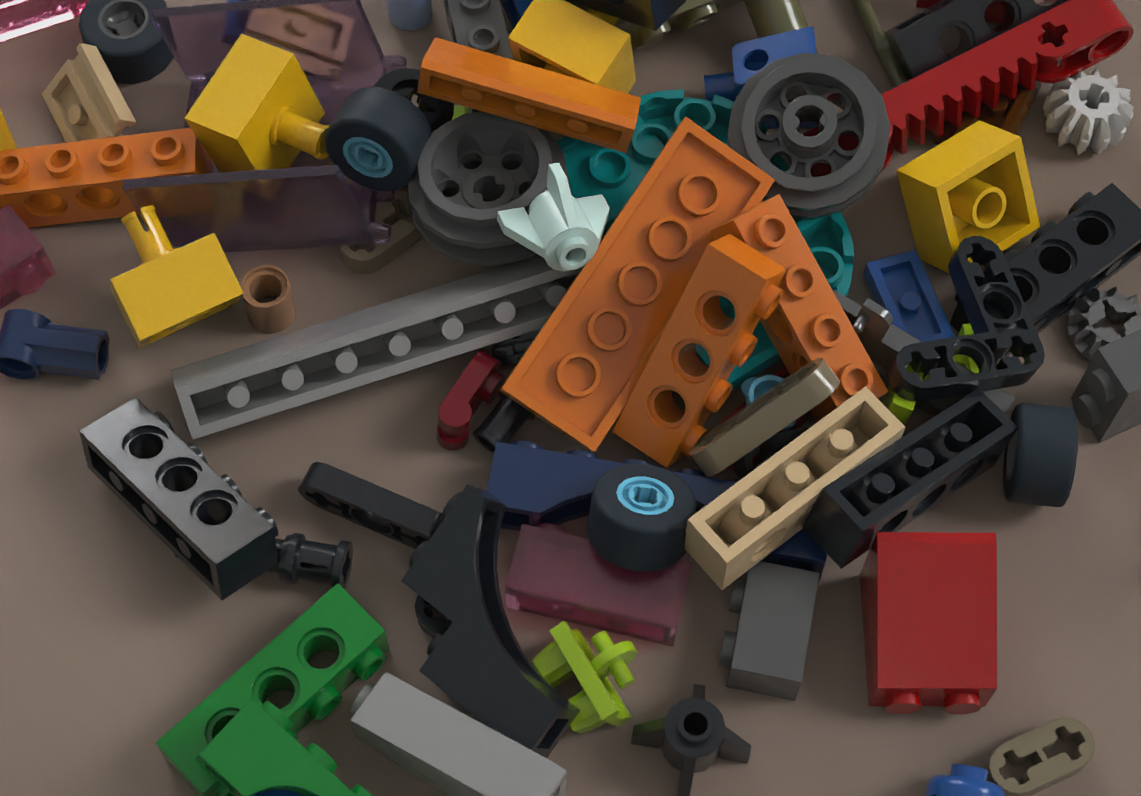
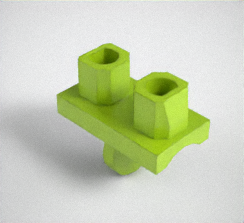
(572, 656)

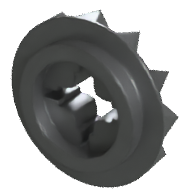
(1089, 314)

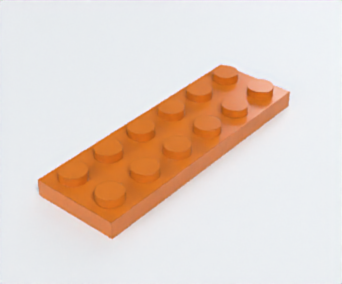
(622, 299)

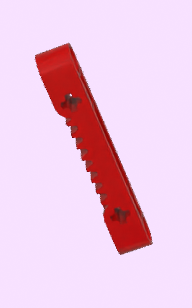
(1075, 34)

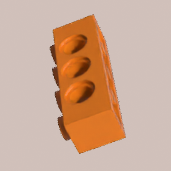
(87, 176)
(809, 316)
(650, 415)

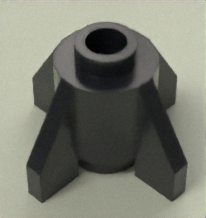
(691, 752)

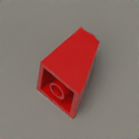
(930, 620)

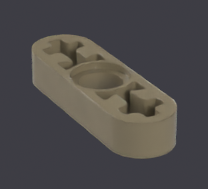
(764, 417)

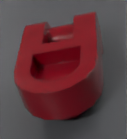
(476, 384)

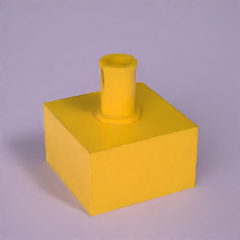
(574, 44)
(258, 110)
(968, 189)
(171, 284)

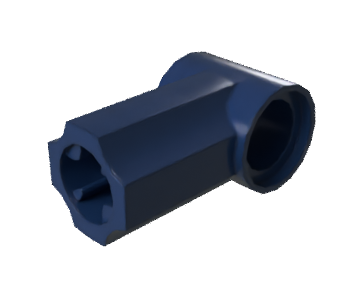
(37, 345)

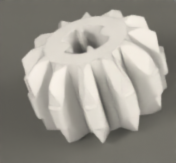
(1088, 111)

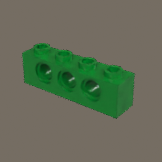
(329, 624)

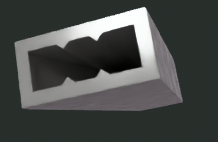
(448, 746)

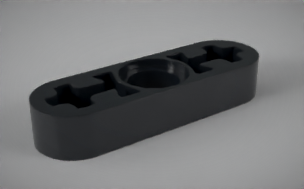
(369, 505)

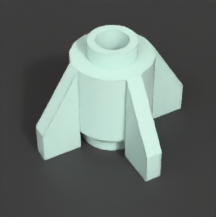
(558, 225)

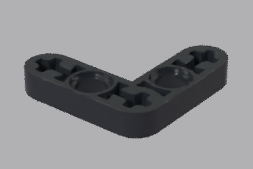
(990, 338)

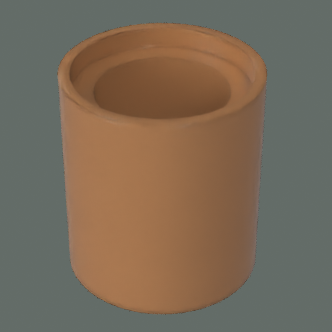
(264, 282)

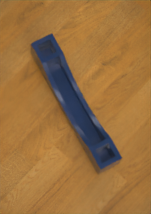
(559, 488)

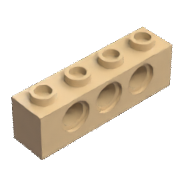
(779, 494)

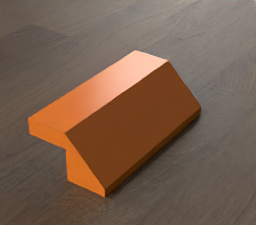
(529, 94)

